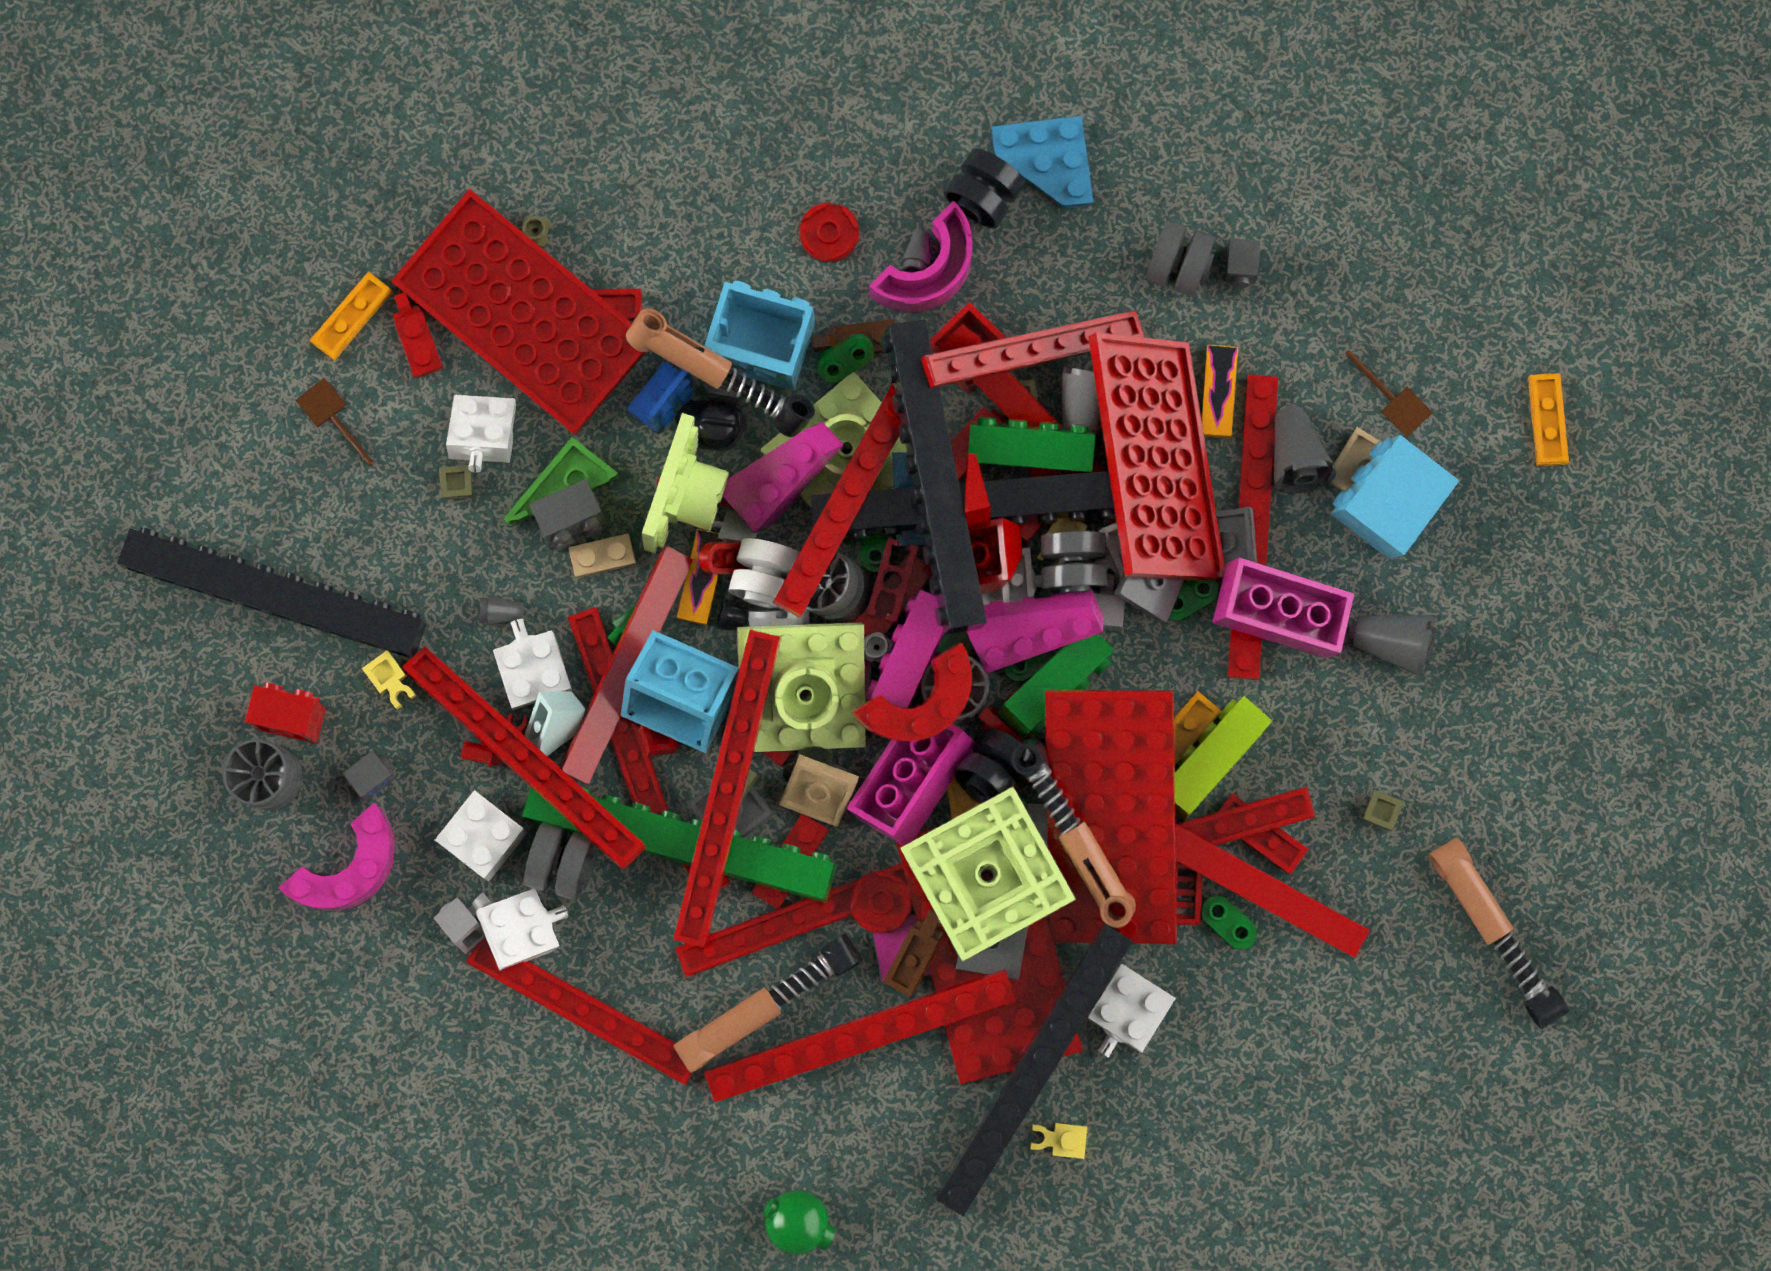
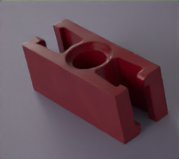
(884, 569)

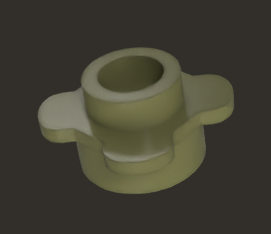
(533, 222)

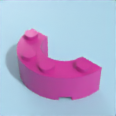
(938, 282)
(360, 878)

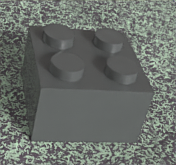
(568, 515)

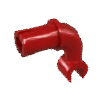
(482, 754)

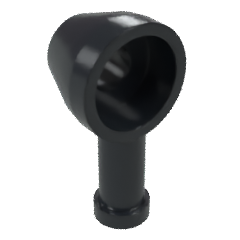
(730, 614)

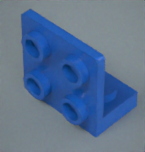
(661, 396)

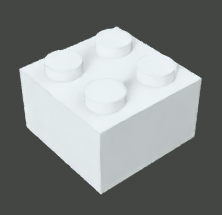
(481, 836)

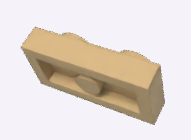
(602, 555)

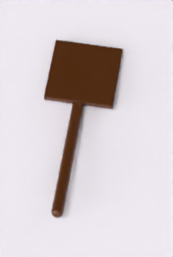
(323, 403)
(1404, 410)

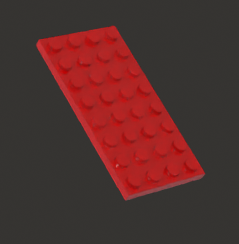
(520, 311)
(1156, 458)
(1119, 776)
(998, 1037)

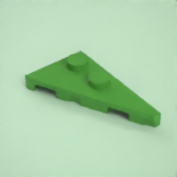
(567, 468)

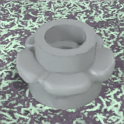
(876, 639)

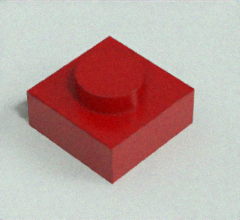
(657, 743)

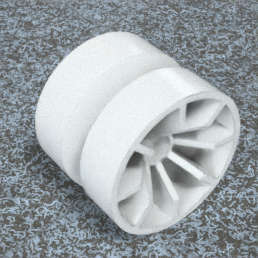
(769, 566)

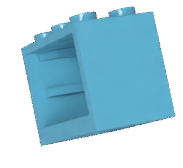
(762, 333)
(1393, 496)
(679, 691)

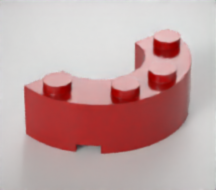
(935, 714)

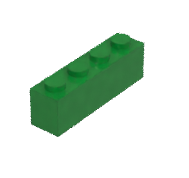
(1032, 445)
(1064, 671)

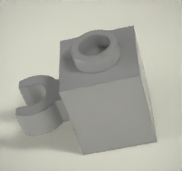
(1111, 607)
(462, 922)

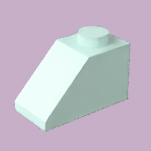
(554, 720)

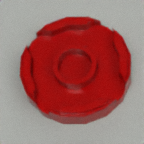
(829, 232)
(880, 902)

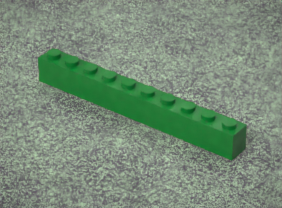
(677, 840)

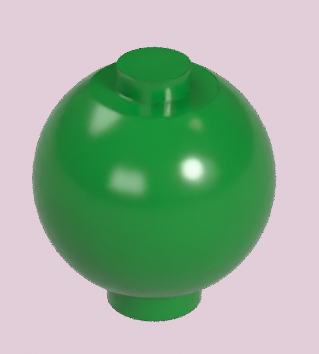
(798, 1223)

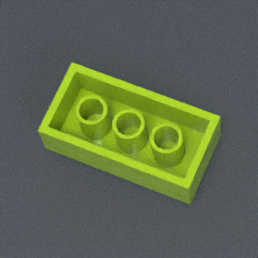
(1216, 755)

